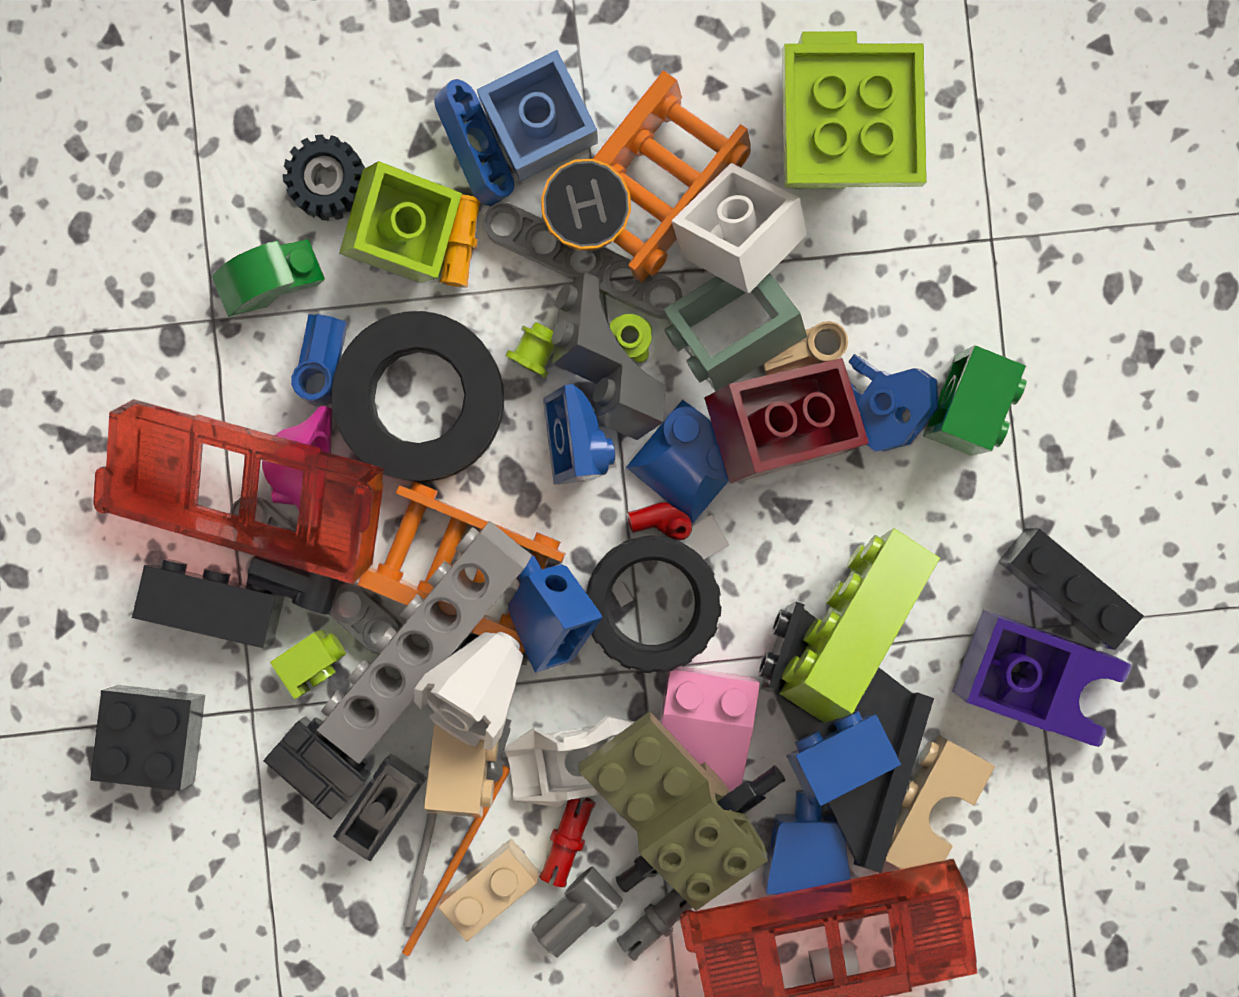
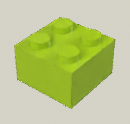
(400, 222)

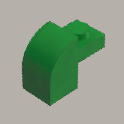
(264, 274)

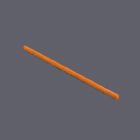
(451, 870)

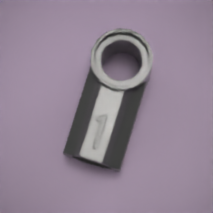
(586, 903)

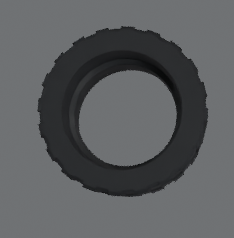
(703, 622)

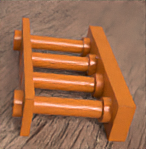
(636, 138)
(387, 577)

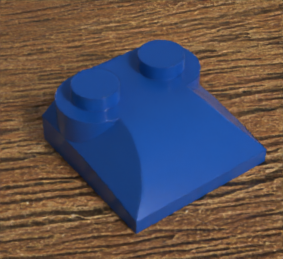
(574, 438)
(682, 461)

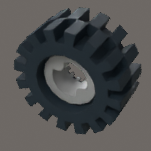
(308, 160)

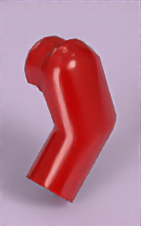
(663, 518)

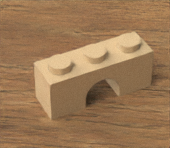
(944, 773)

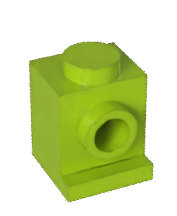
(308, 661)

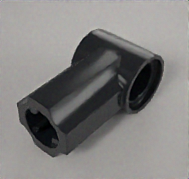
(302, 586)

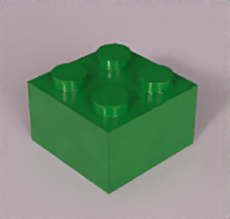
(976, 401)

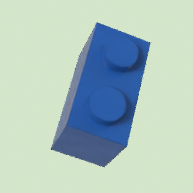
(842, 758)

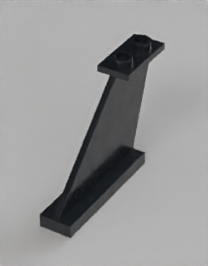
(871, 810)

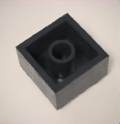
(147, 737)

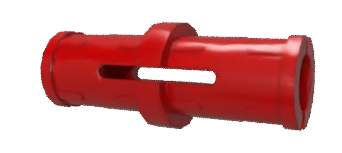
(567, 841)

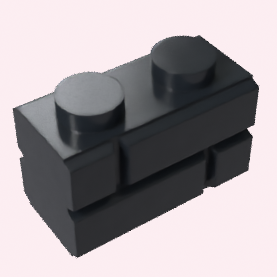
(317, 767)
(379, 807)

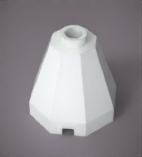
(473, 689)

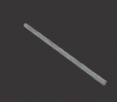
(419, 871)

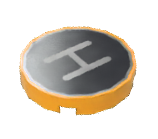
(585, 204)

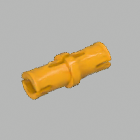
(461, 244)

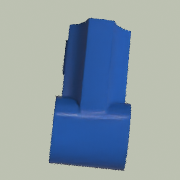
(319, 354)

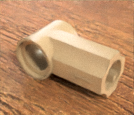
(805, 353)

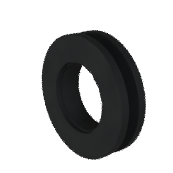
(365, 363)

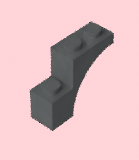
(584, 345)

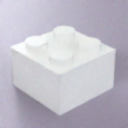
(740, 227)

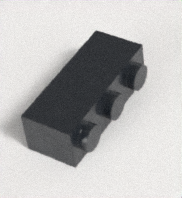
(1070, 588)
(207, 604)

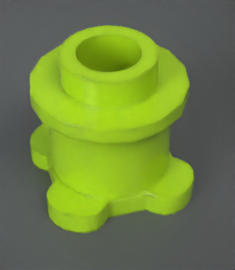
(643, 329)
(533, 349)

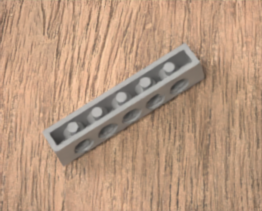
(359, 729)

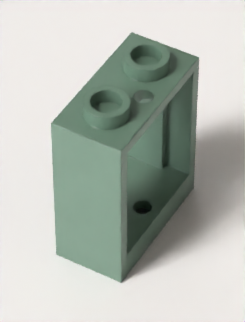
(748, 352)

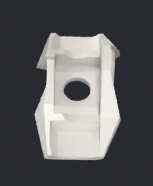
(540, 767)

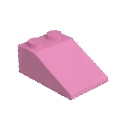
(712, 718)

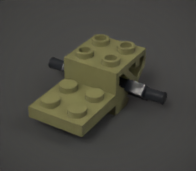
(681, 810)

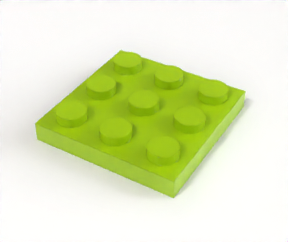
(854, 115)

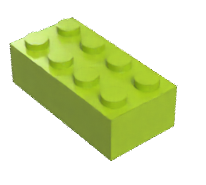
(858, 626)

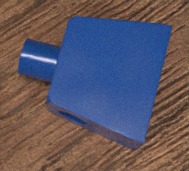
(551, 615)
(804, 850)

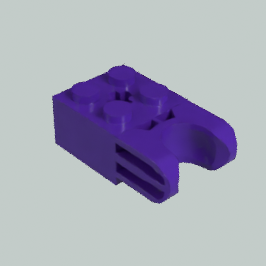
(1048, 682)

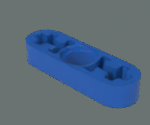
(455, 106)

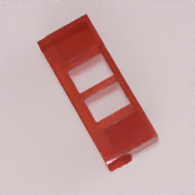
(156, 481)
(925, 918)

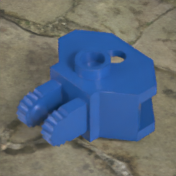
(887, 400)

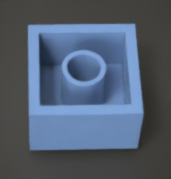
(538, 115)

